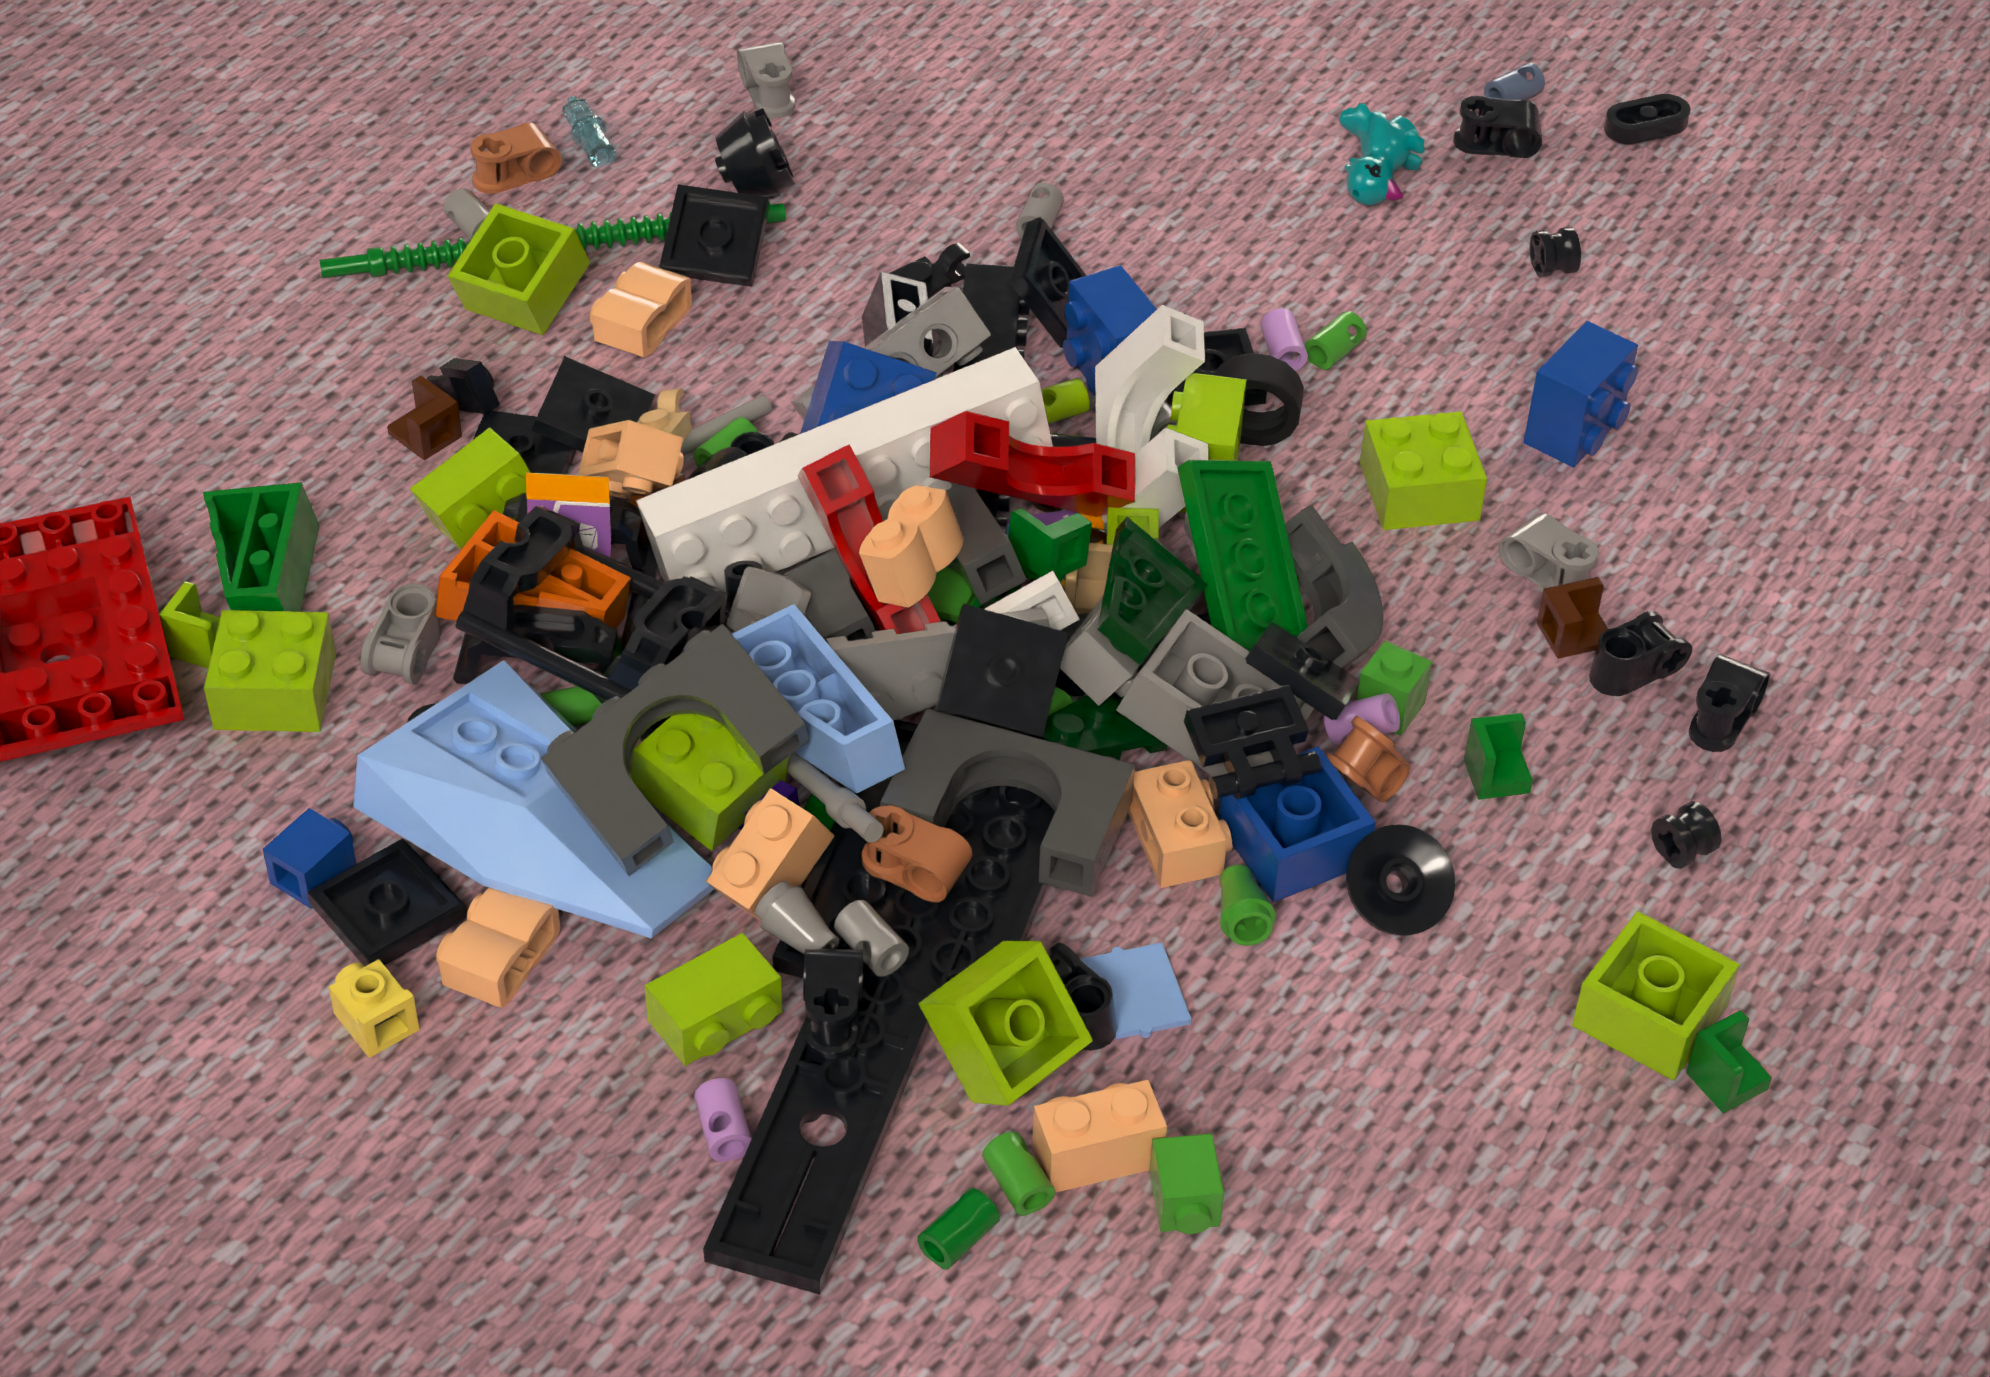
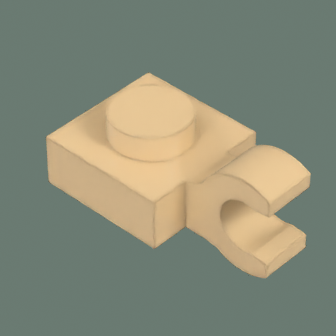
(668, 415)

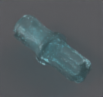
(589, 132)

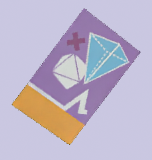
(576, 498)

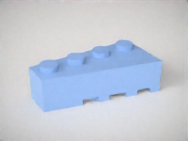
(844, 724)

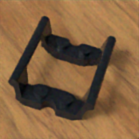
(542, 544)
(565, 630)

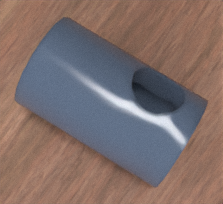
(1515, 84)

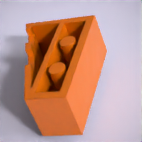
(572, 585)

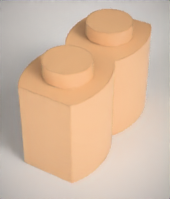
(641, 309)
(911, 545)
(497, 946)

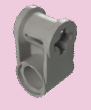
(767, 77)
(1547, 552)
(403, 634)

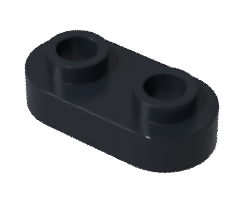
(1647, 118)

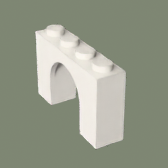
(1129, 394)

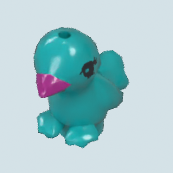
(1384, 150)

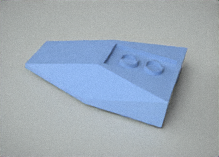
(479, 798)

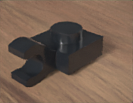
(937, 275)
(467, 384)

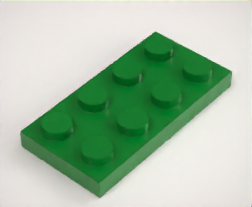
(1242, 548)

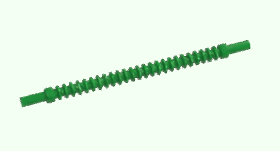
(378, 262)

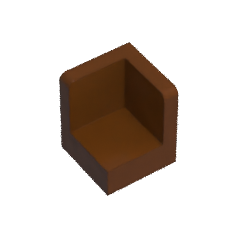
(429, 425)
(1572, 617)

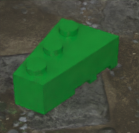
(263, 545)

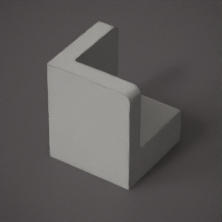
(764, 594)

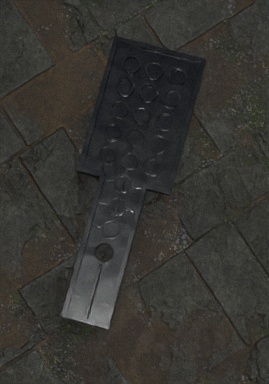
(986, 906)

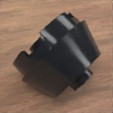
(753, 156)

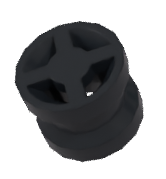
(1555, 251)
(1686, 834)

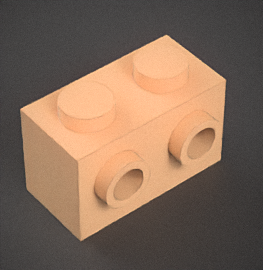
(632, 457)
(1178, 824)
(773, 847)
(1097, 1134)

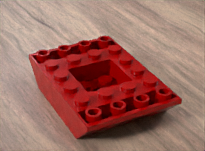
(84, 592)

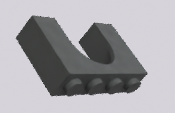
(984, 562)
(708, 680)
(1085, 790)

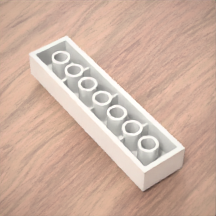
(760, 508)

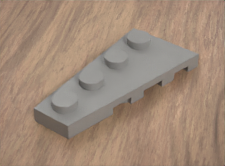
(907, 668)

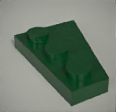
(1143, 592)
(1098, 728)

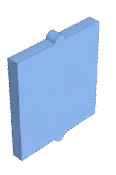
(1142, 989)

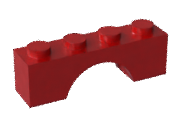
(982, 455)
(848, 515)

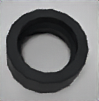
(1276, 378)

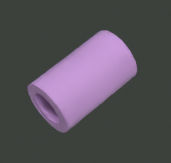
(1284, 337)
(1377, 710)
(722, 1119)

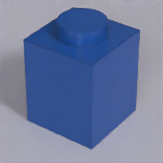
(308, 854)

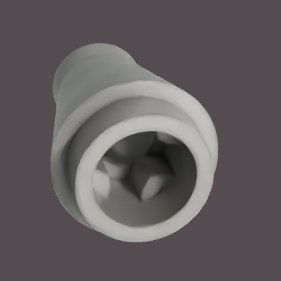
(794, 919)

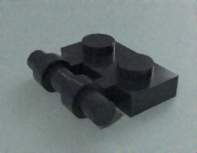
(1246, 727)

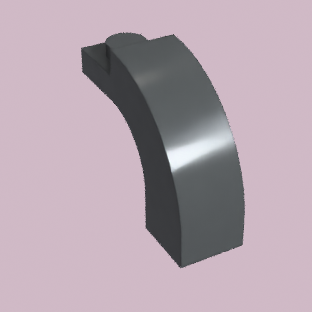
(1339, 587)

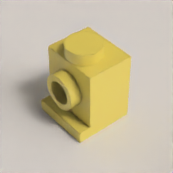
(369, 996)

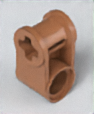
(516, 156)
(1370, 761)
(917, 858)

